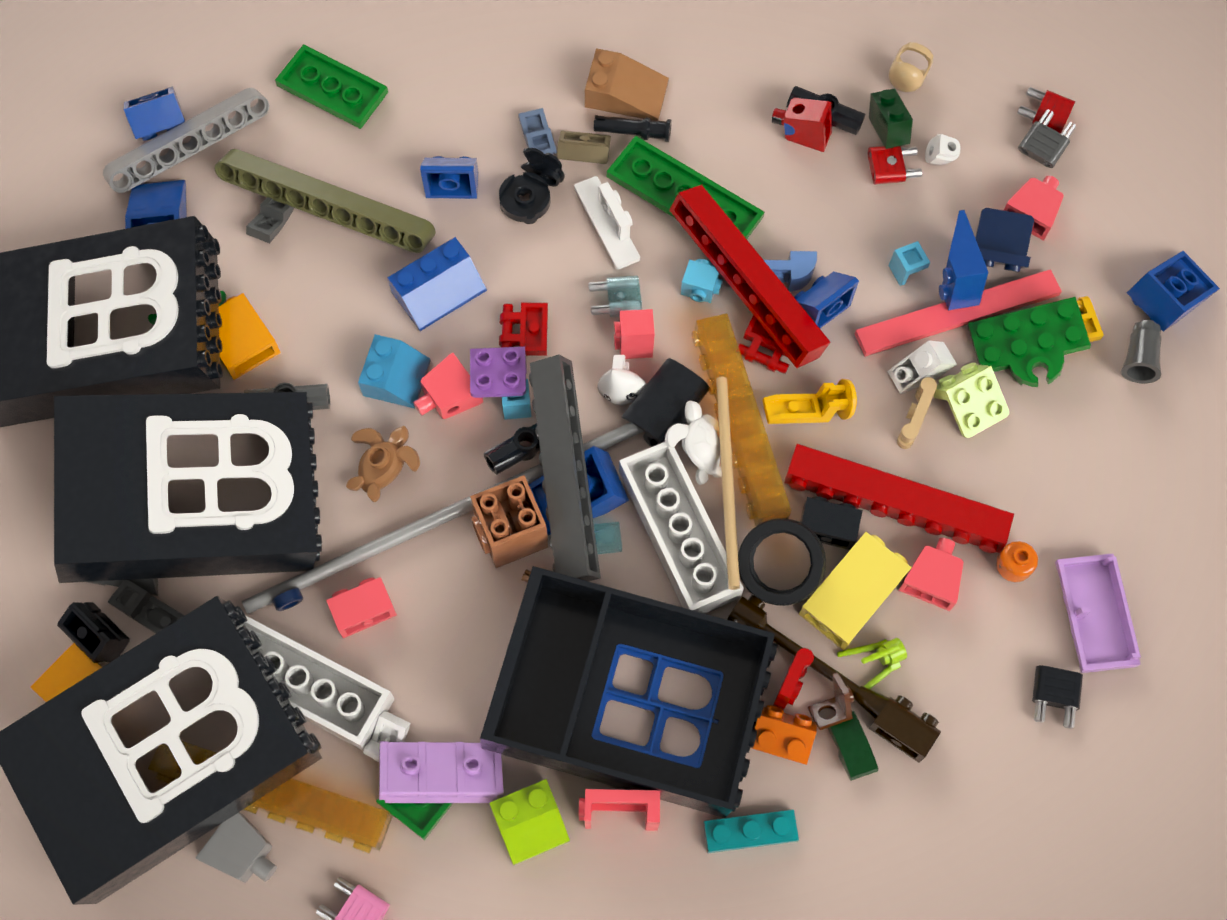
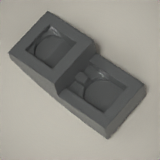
(270, 220)

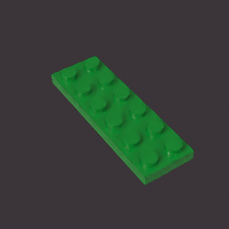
(661, 177)

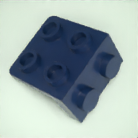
(1004, 238)

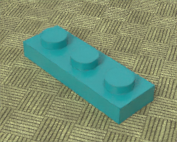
(751, 831)

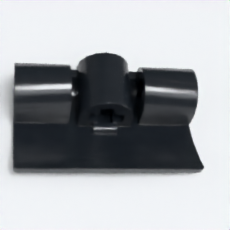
(664, 400)

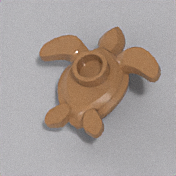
(382, 460)

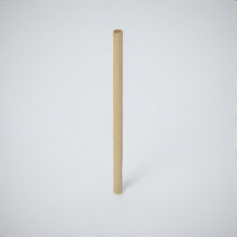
(727, 484)

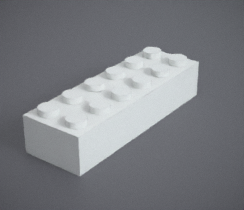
(678, 528)
(323, 689)

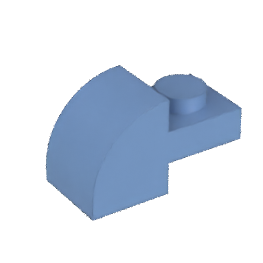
(796, 270)

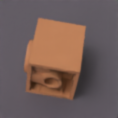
(508, 522)

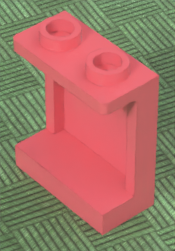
(621, 800)

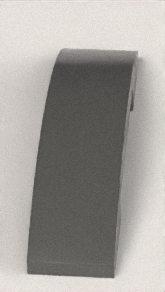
(143, 607)

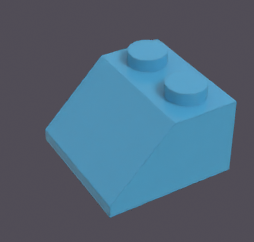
(393, 372)

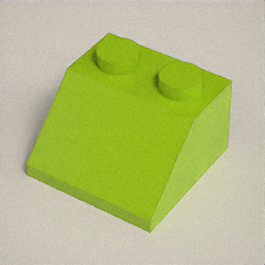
(529, 821)

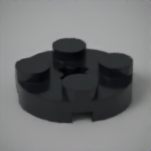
(528, 210)

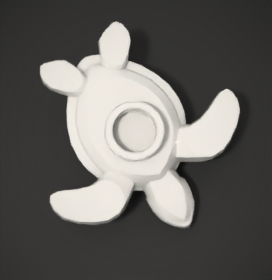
(698, 441)

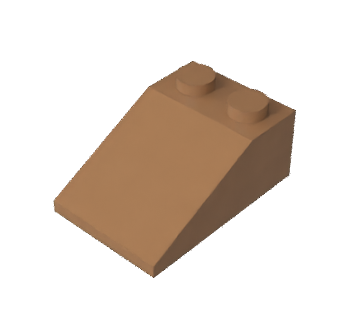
(624, 86)

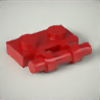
(533, 328)
(759, 337)

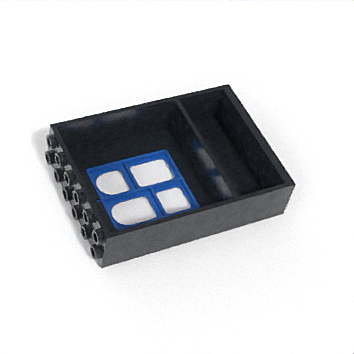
(563, 675)

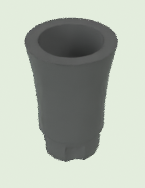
(1143, 354)

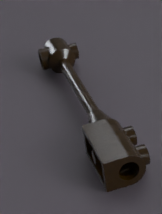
(892, 717)

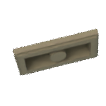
(583, 147)

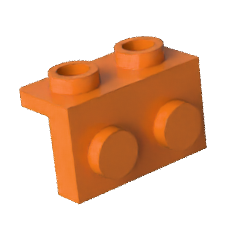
(785, 734)

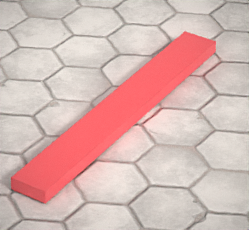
(938, 318)

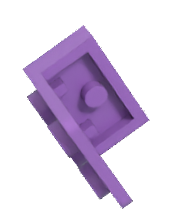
(498, 372)

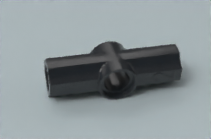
(842, 116)
(511, 452)

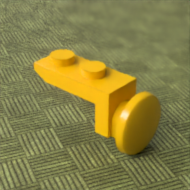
(812, 407)

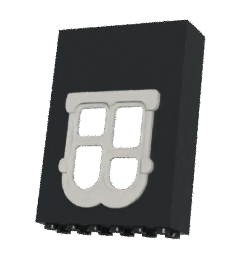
(41, 311)
(116, 479)
(84, 782)

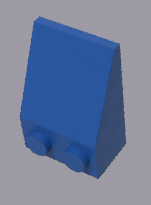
(965, 269)
(1172, 290)
(603, 482)

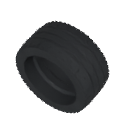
(750, 577)

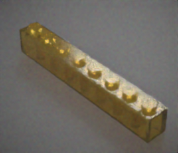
(749, 439)
(298, 802)

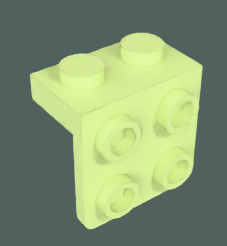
(973, 398)

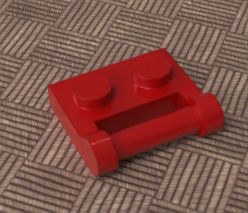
(791, 685)

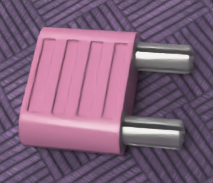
(359, 906)

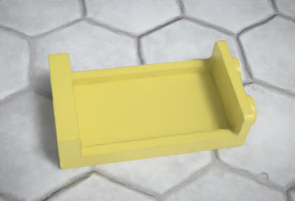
(855, 590)

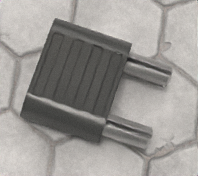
(1045, 143)

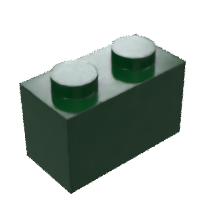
(890, 118)

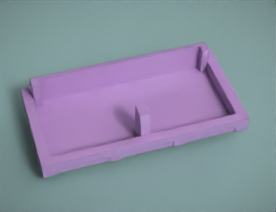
(1098, 613)
(439, 773)

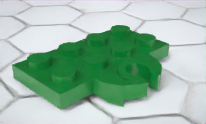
(1031, 340)

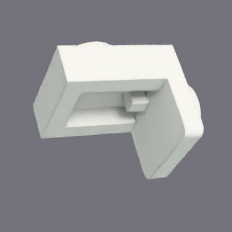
(389, 729)

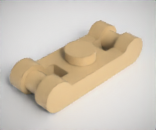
(917, 413)

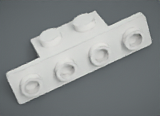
(609, 220)

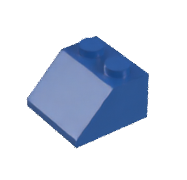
(153, 113)
(450, 177)
(828, 297)

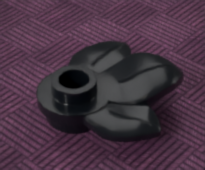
(544, 165)

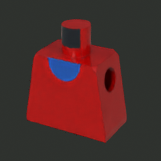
(806, 122)

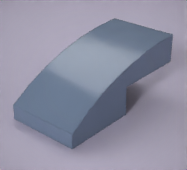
(536, 131)

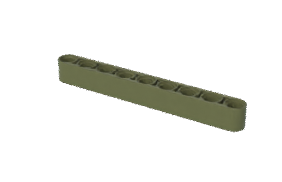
(325, 200)

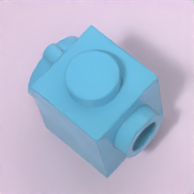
(701, 281)

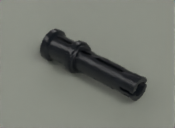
(645, 128)

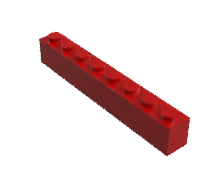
(749, 276)
(899, 499)

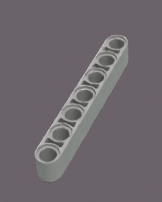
(173, 140)

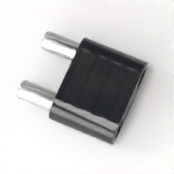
(1057, 689)

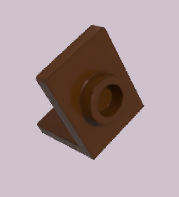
(840, 704)

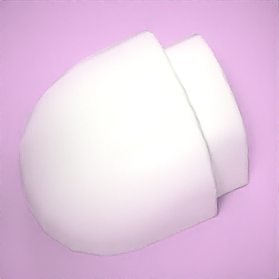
(942, 150)

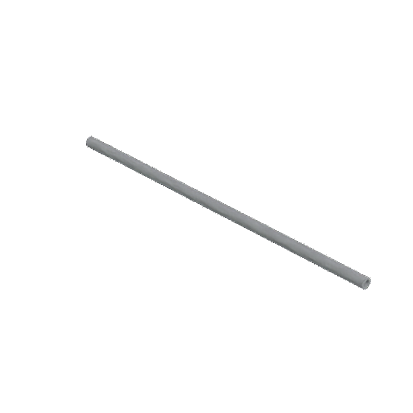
(412, 530)

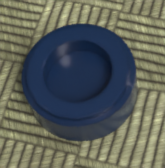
(287, 599)

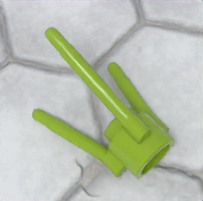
(887, 652)

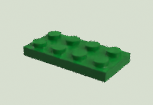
(331, 86)

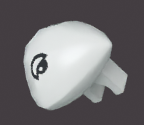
(619, 383)

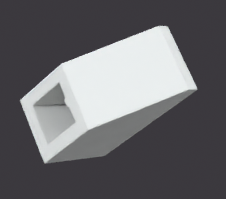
(928, 360)

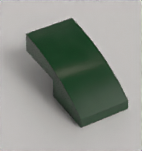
(853, 748)

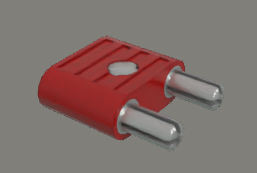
(1051, 101)
(889, 165)

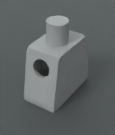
(238, 850)

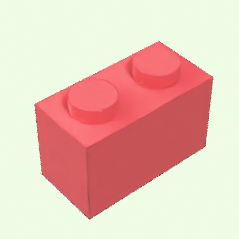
(635, 334)
(361, 606)

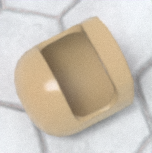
(907, 76)

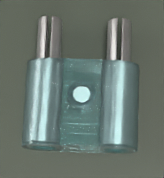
(622, 295)

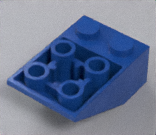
(156, 203)

